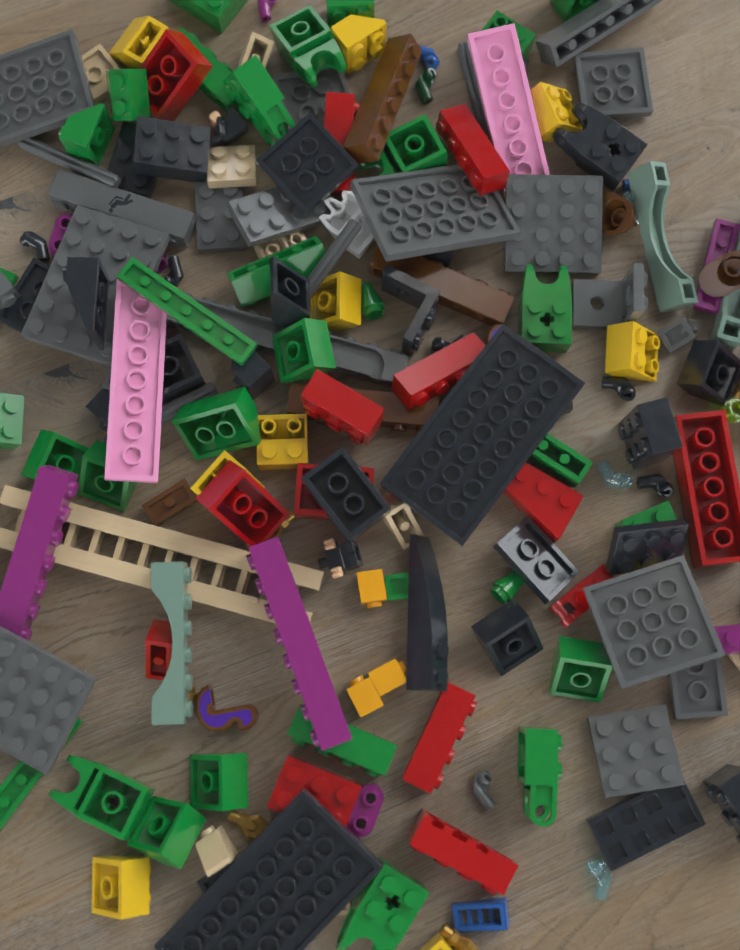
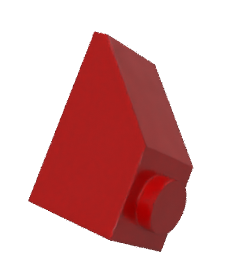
(158, 649)

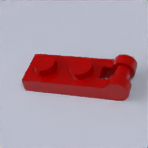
(576, 597)

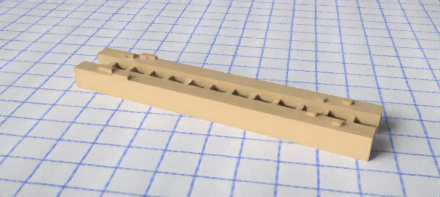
(163, 538)

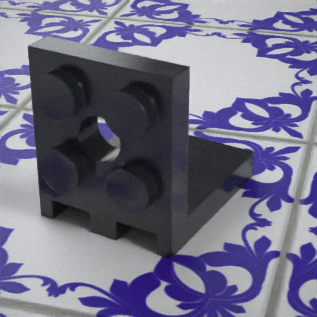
(417, 295)

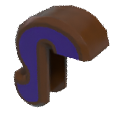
(222, 719)

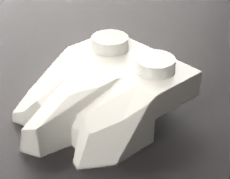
(340, 215)

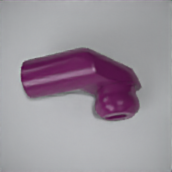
(264, 9)

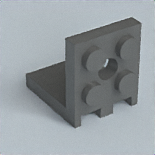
(621, 300)

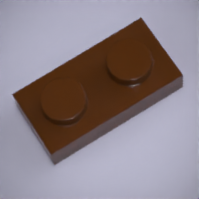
(170, 502)

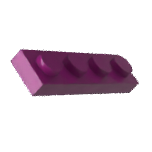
(721, 240)

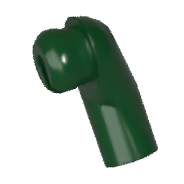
(424, 83)

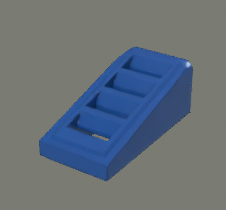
(481, 925)

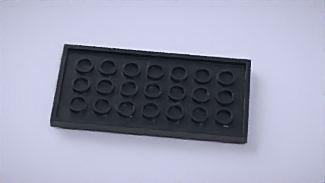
(482, 434)
(279, 886)

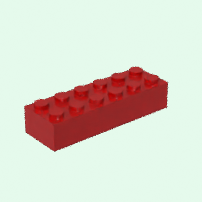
(708, 488)

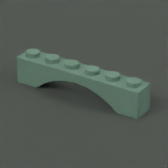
(650, 190)
(727, 321)
(171, 700)

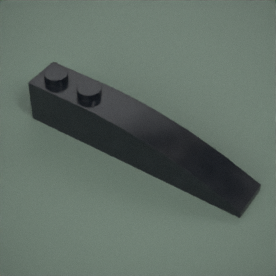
(426, 621)

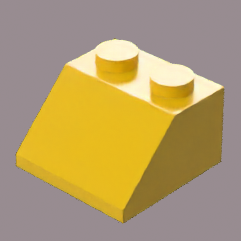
(338, 302)
(120, 886)

